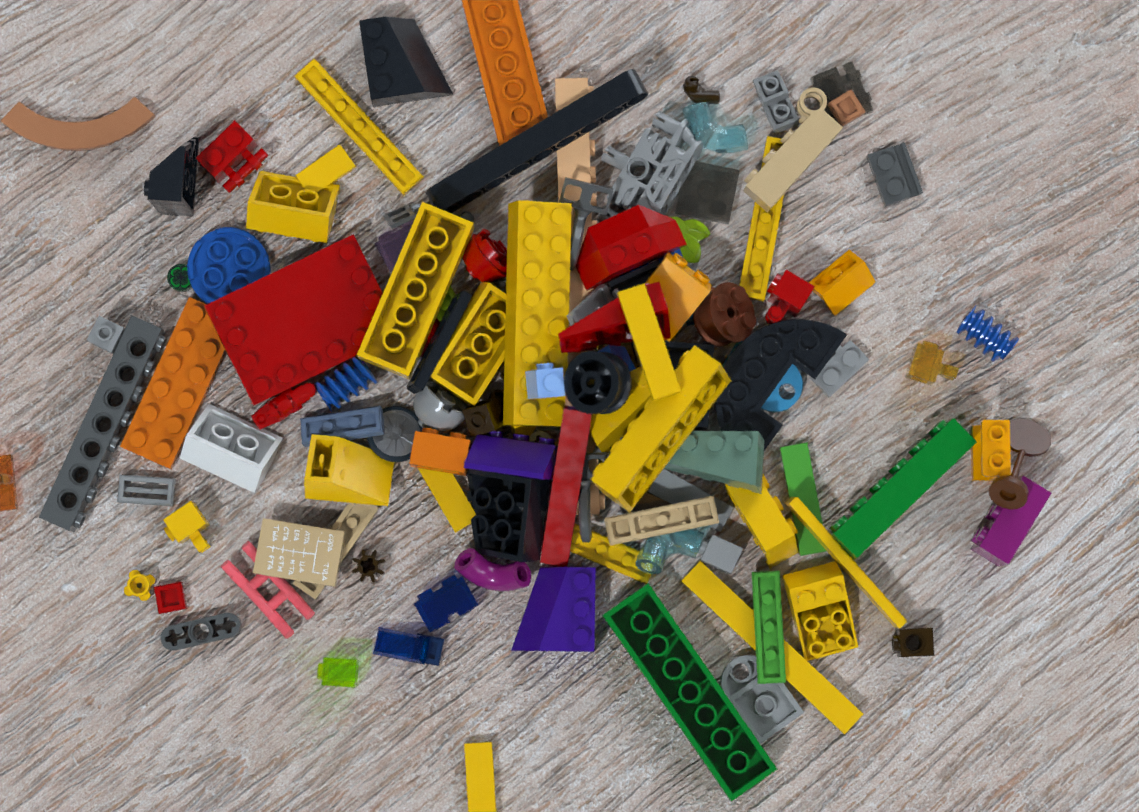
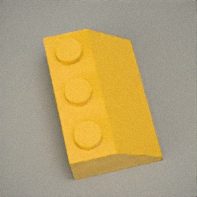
(286, 208)

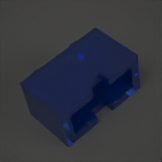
(450, 599)

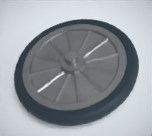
(399, 434)

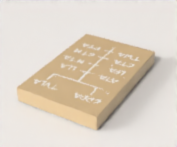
(299, 552)

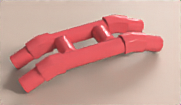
(268, 607)

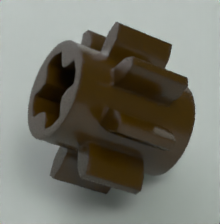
(361, 569)

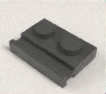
(894, 174)

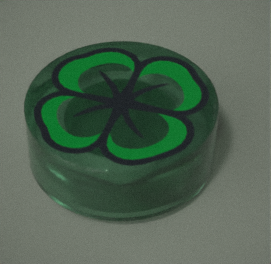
(178, 278)

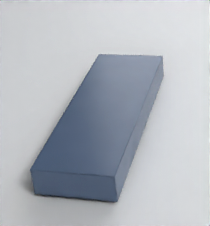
(345, 424)

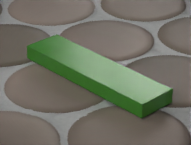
(801, 484)
(768, 627)

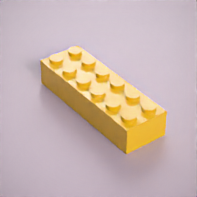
(416, 290)
(660, 430)

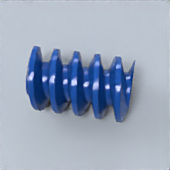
(986, 334)
(345, 383)

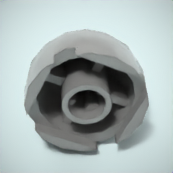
(438, 408)

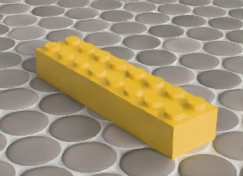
(535, 306)

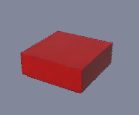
(170, 597)

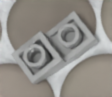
(776, 102)

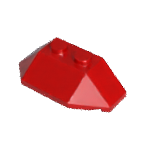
(626, 244)

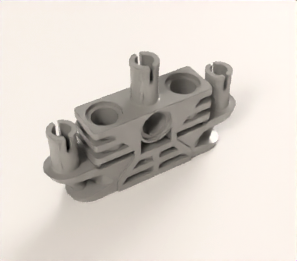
(671, 166)

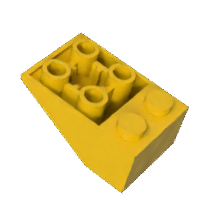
(346, 472)
(820, 610)

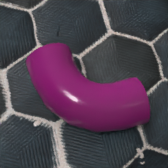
(492, 575)

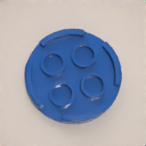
(225, 262)

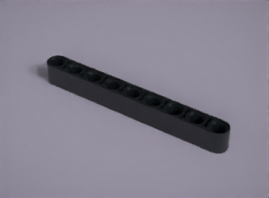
(538, 142)

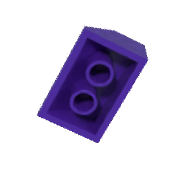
(513, 455)

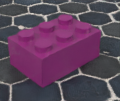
(1007, 528)

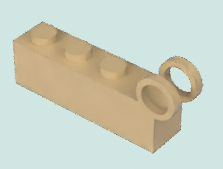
(795, 154)

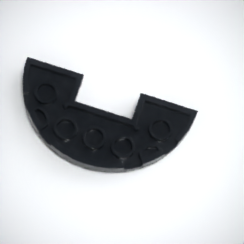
(760, 365)

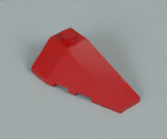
(609, 324)

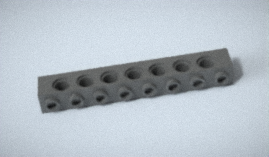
(136, 332)

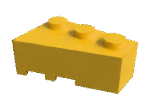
(611, 427)
(765, 522)

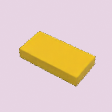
(326, 170)

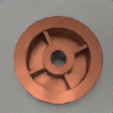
(725, 315)

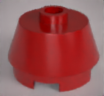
(485, 257)

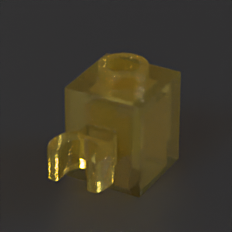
(926, 364)

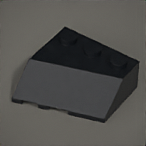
(399, 62)

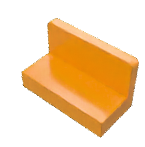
(842, 281)

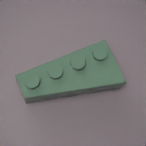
(722, 457)

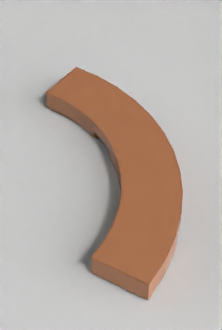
(78, 135)

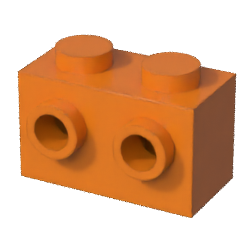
(439, 451)

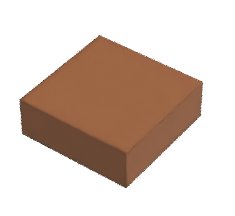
(846, 108)

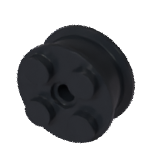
(597, 382)

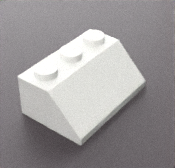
(230, 448)

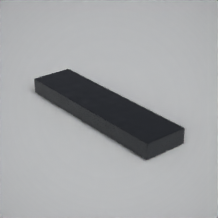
(438, 342)

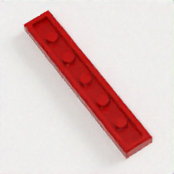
(566, 487)

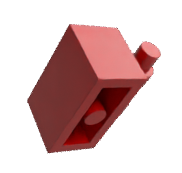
(227, 153)
(787, 296)

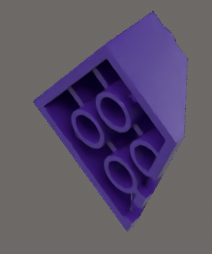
(559, 612)

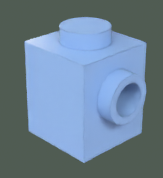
(545, 382)

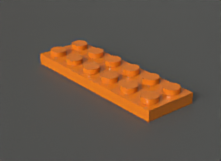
(505, 66)
(176, 388)

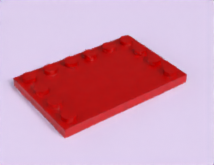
(297, 319)

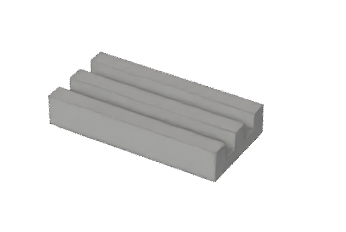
(170, 492)

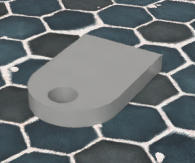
(761, 706)

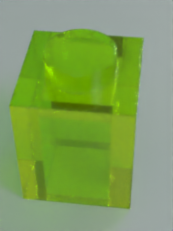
(338, 672)

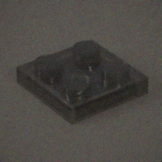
(708, 193)

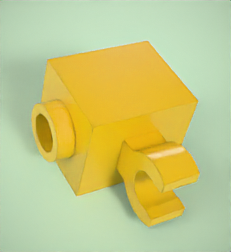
(187, 524)

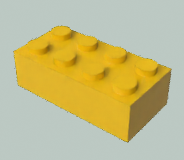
(475, 346)

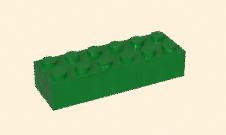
(903, 488)

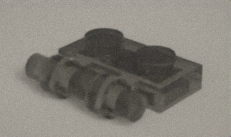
(834, 86)

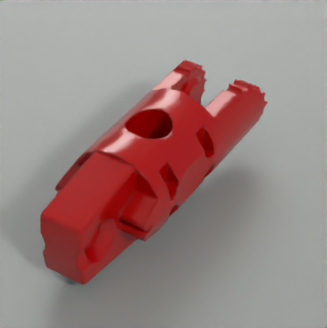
(283, 405)

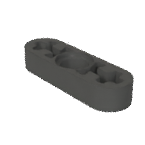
(179, 629)

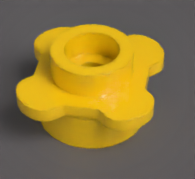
(135, 578)

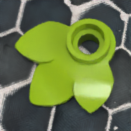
(692, 232)

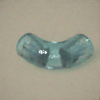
(714, 137)
(658, 548)

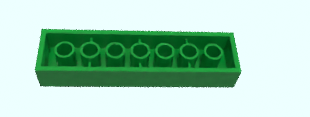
(689, 692)

